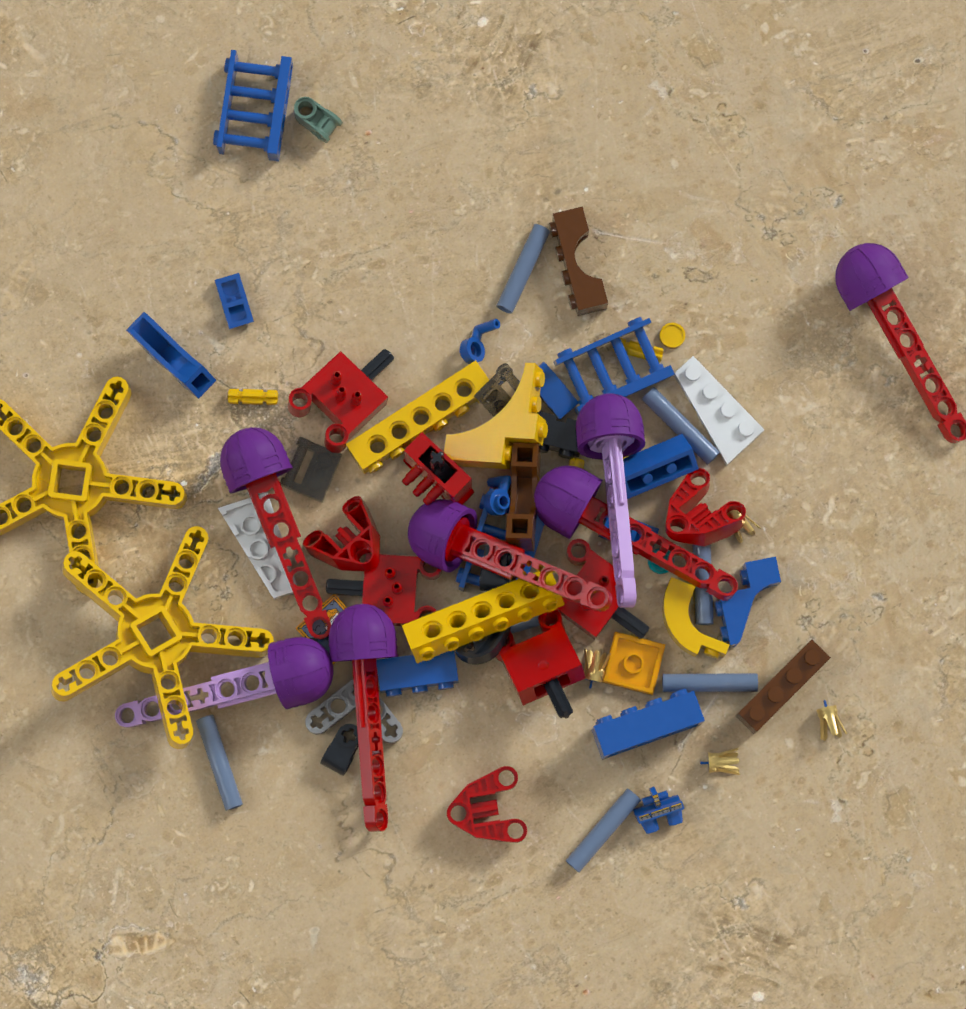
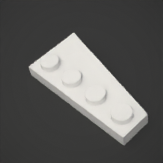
(723, 417)
(249, 532)

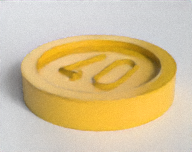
(672, 335)

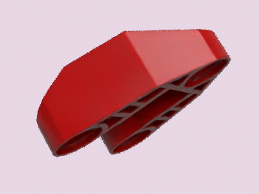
(697, 521)
(355, 546)
(482, 787)

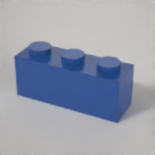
(658, 465)
(405, 674)

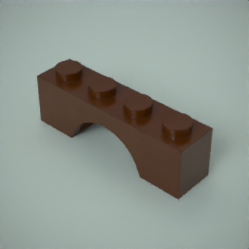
(586, 291)
(524, 479)
(782, 686)

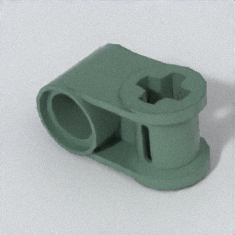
(320, 121)

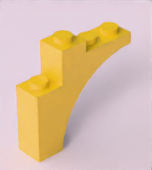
(516, 423)

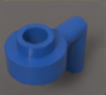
(472, 348)
(497, 500)

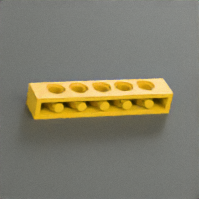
(360, 447)
(469, 614)

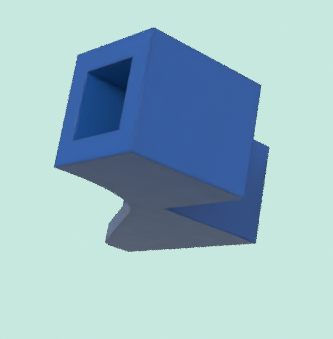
(171, 355)
(735, 611)

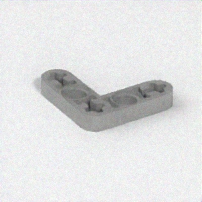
(346, 695)

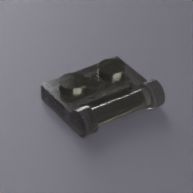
(492, 395)
(319, 472)

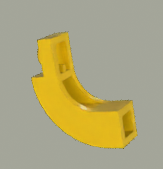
(678, 624)

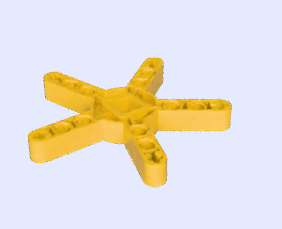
(84, 457)
(131, 646)

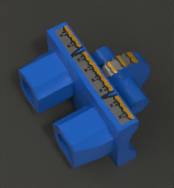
(657, 806)

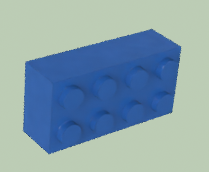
(647, 725)

